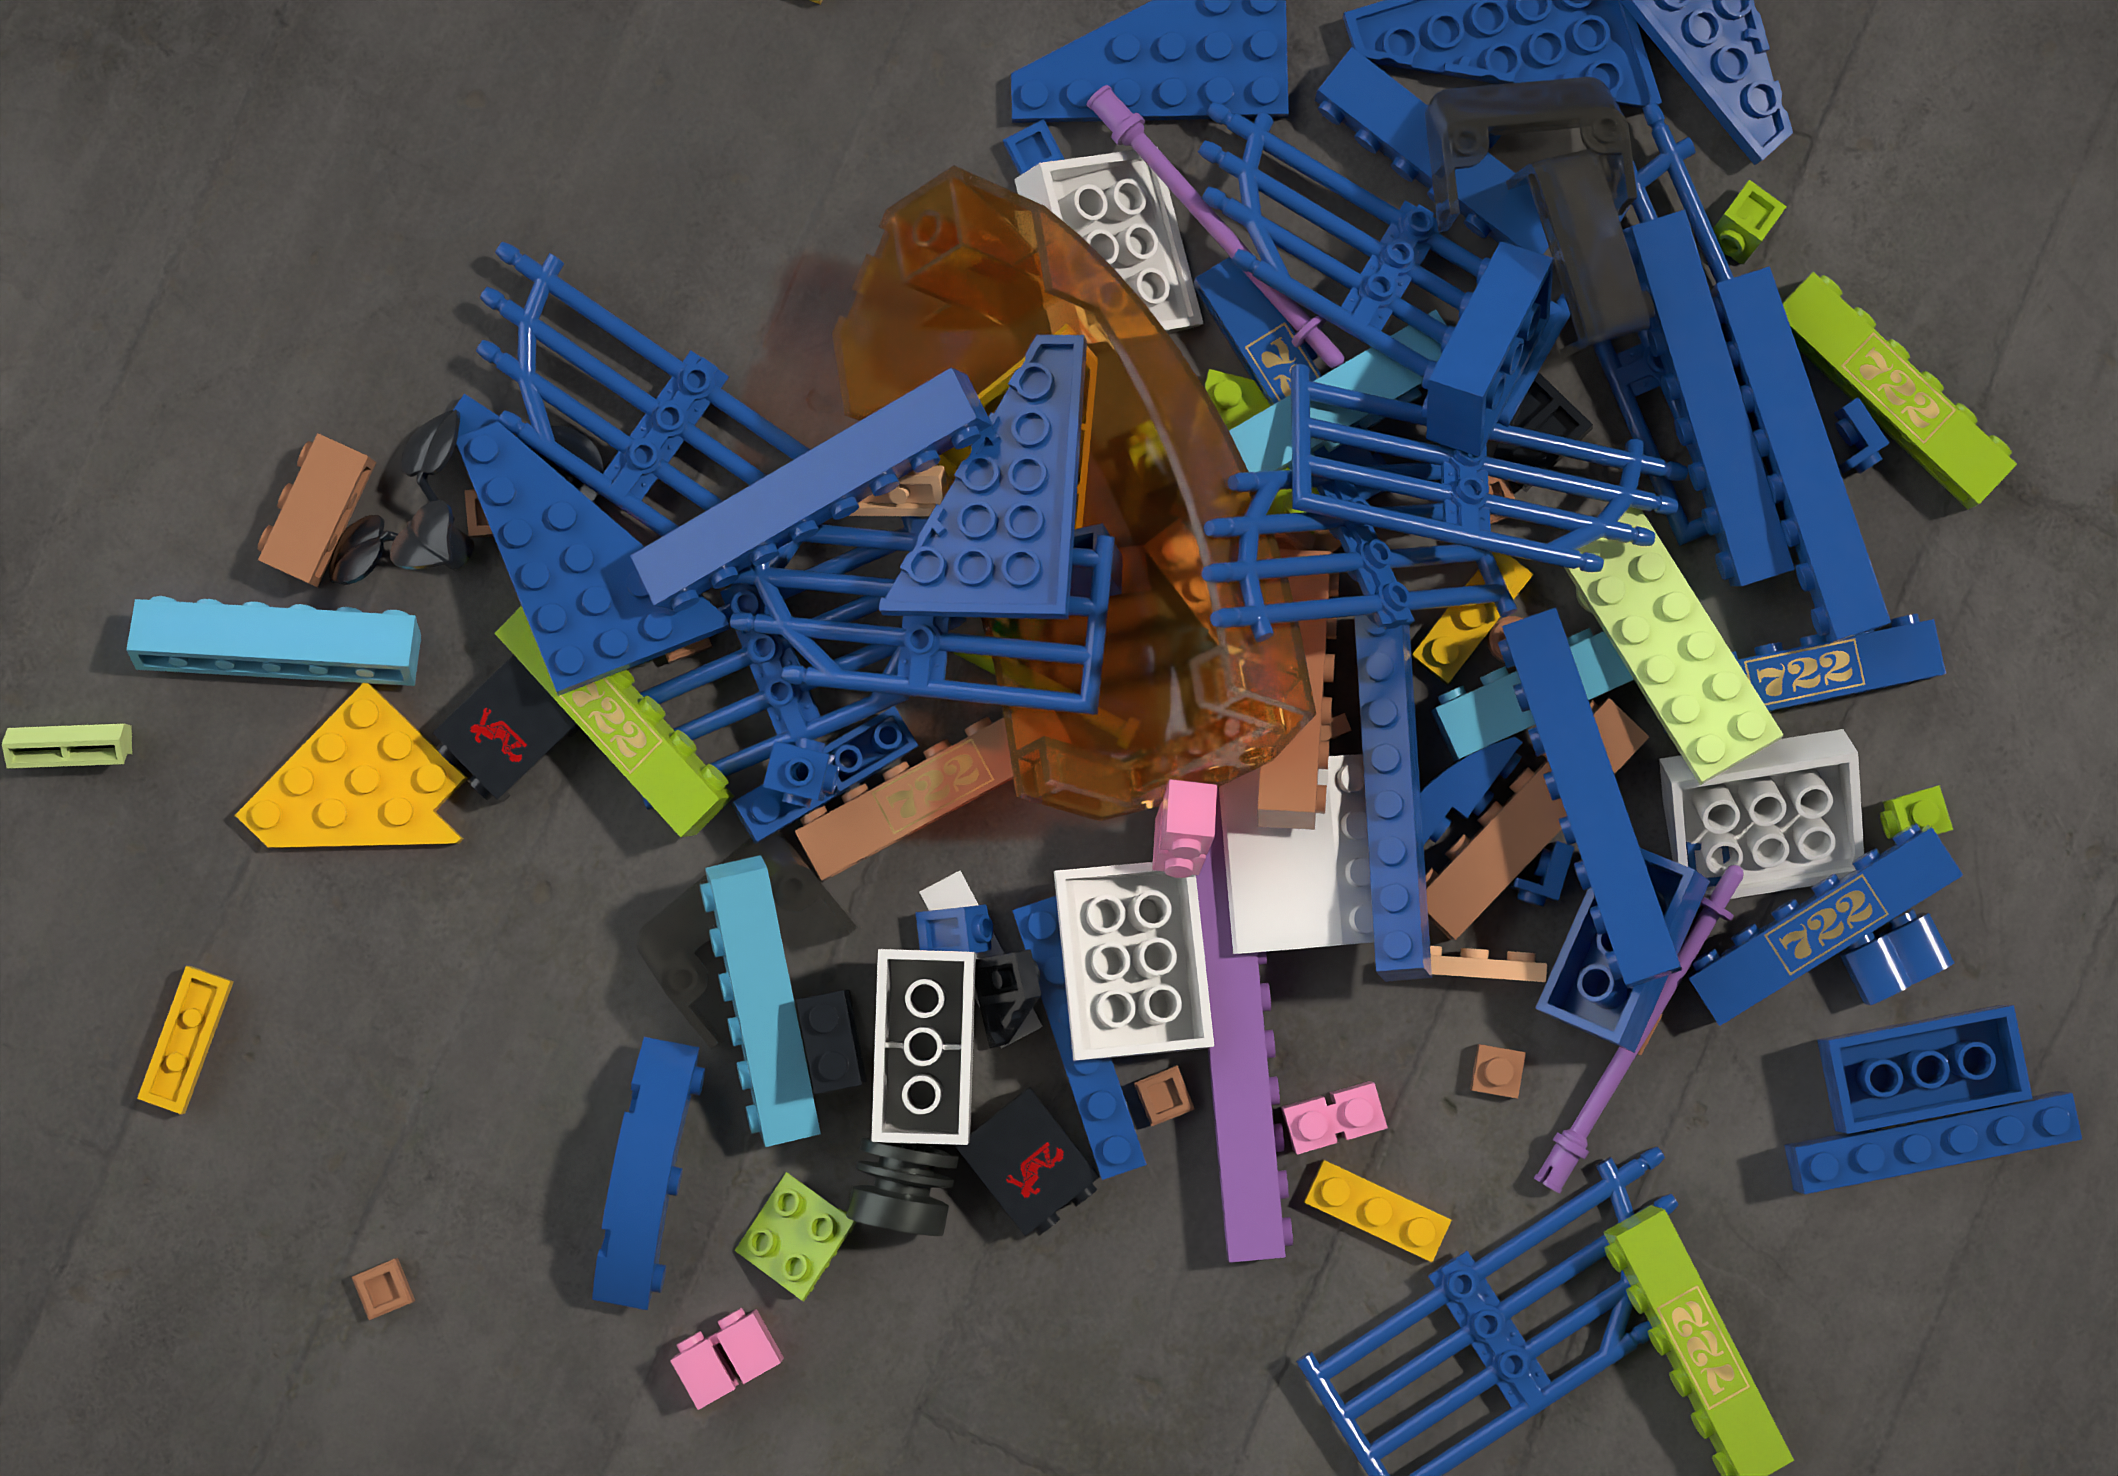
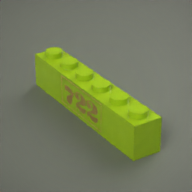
(1895, 393)
(633, 738)
(1696, 1344)

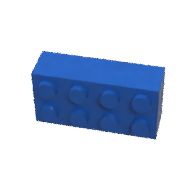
(1487, 348)
(1581, 982)
(1924, 1069)

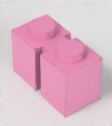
(1184, 828)
(1314, 1124)
(704, 1366)

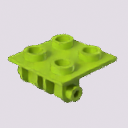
(795, 1236)

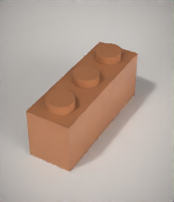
(315, 509)

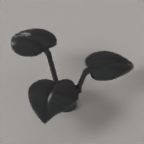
(429, 536)

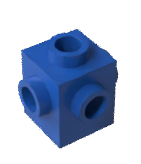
(784, 771)

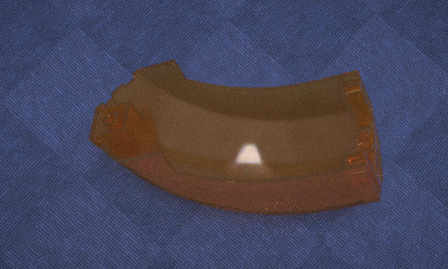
(968, 287)

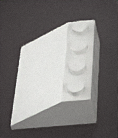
(1128, 220)
(1782, 812)
(1299, 883)
(1132, 961)

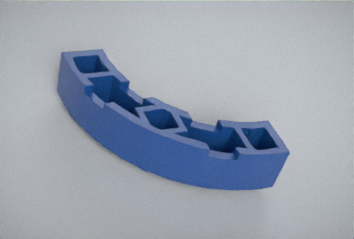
(645, 1173)

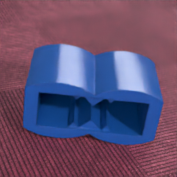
(1896, 957)

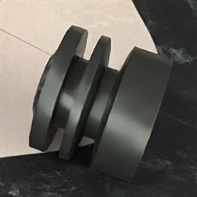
(902, 1188)

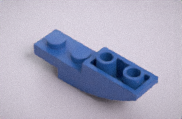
(857, 754)
(1465, 786)

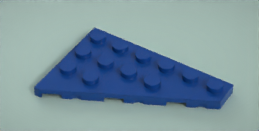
(1509, 41)
(1724, 60)
(1166, 64)
(1009, 517)
(572, 567)

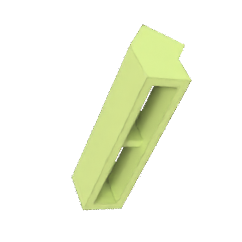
(67, 738)

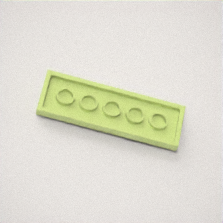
(1675, 653)

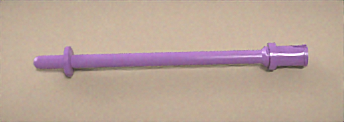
(1129, 131)
(1573, 1141)

